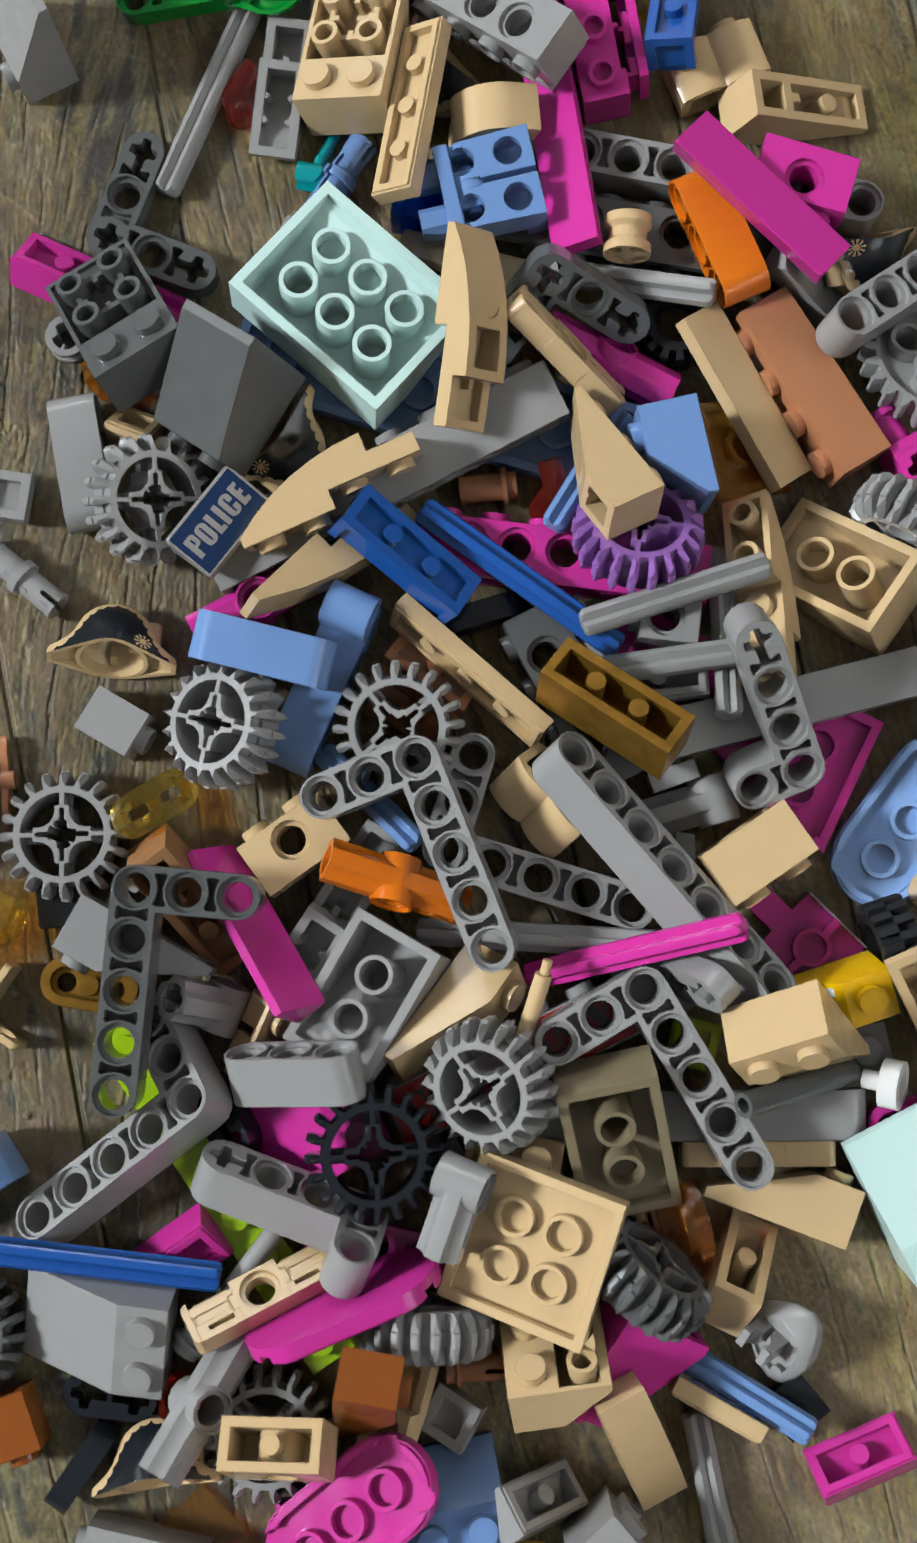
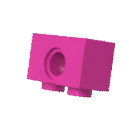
(823, 171)

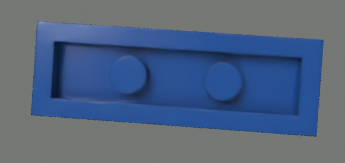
(671, 34)
(406, 554)

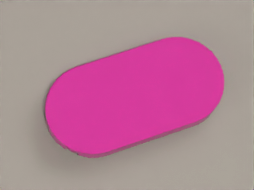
(391, 1290)
(379, 1495)

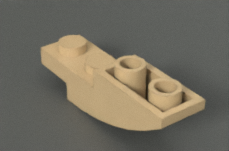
(475, 319)
(307, 496)
(753, 528)

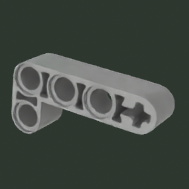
(768, 701)
(285, 1203)

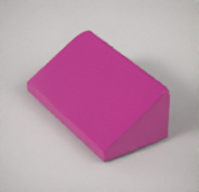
(190, 1236)
(860, 1458)

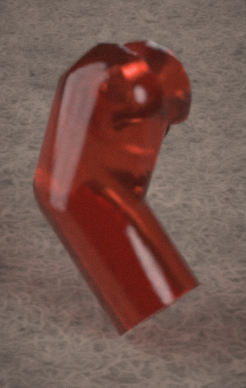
(238, 98)
(552, 479)

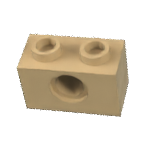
(267, 859)
(277, 1448)

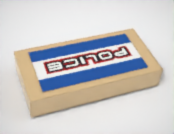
(717, 1407)

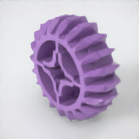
(663, 552)

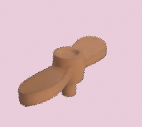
(8, 779)

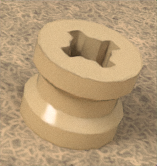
(627, 236)

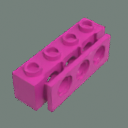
(600, 80)

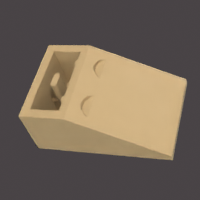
(349, 65)

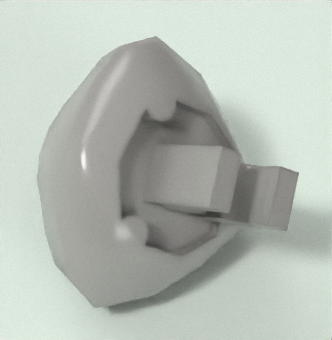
(784, 1338)

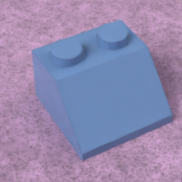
(675, 443)
(466, 1493)

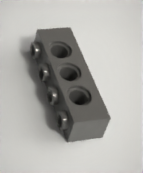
(521, 639)

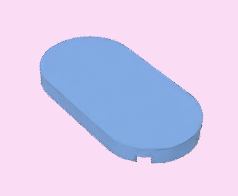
(878, 840)

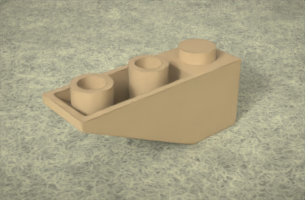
(611, 476)

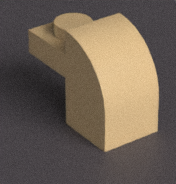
(494, 108)

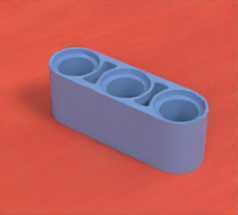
(262, 649)

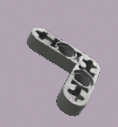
(129, 222)
(562, 288)

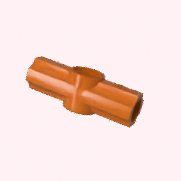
(389, 880)

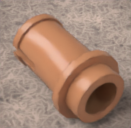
(488, 487)
(488, 1369)

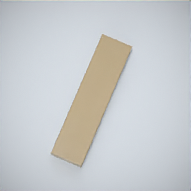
(411, 111)
(743, 396)
(470, 671)

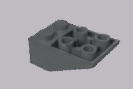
(117, 323)

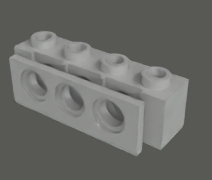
(525, 35)

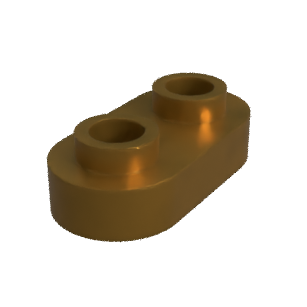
(87, 989)

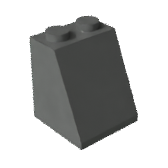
(222, 390)

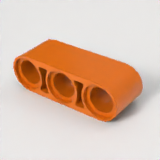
(719, 240)

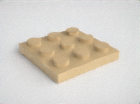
(538, 1252)

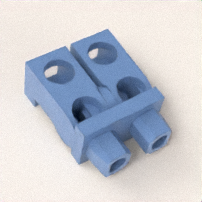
(485, 185)

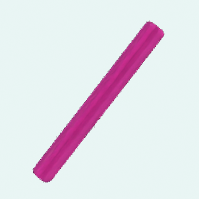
(643, 949)

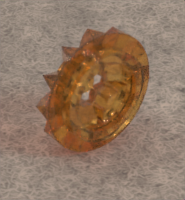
(695, 1224)

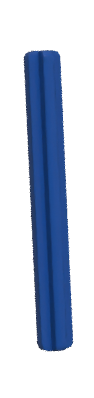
(513, 573)
(110, 1264)

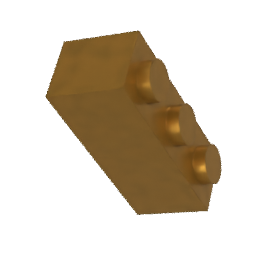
(614, 708)

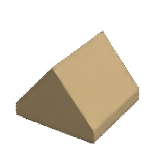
(131, 423)

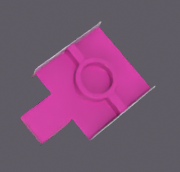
(805, 935)

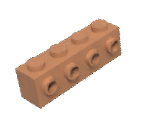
(809, 388)

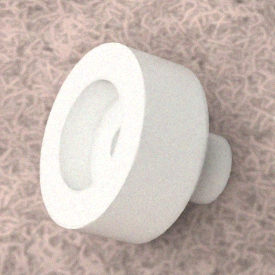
(889, 1083)

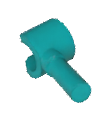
(309, 173)

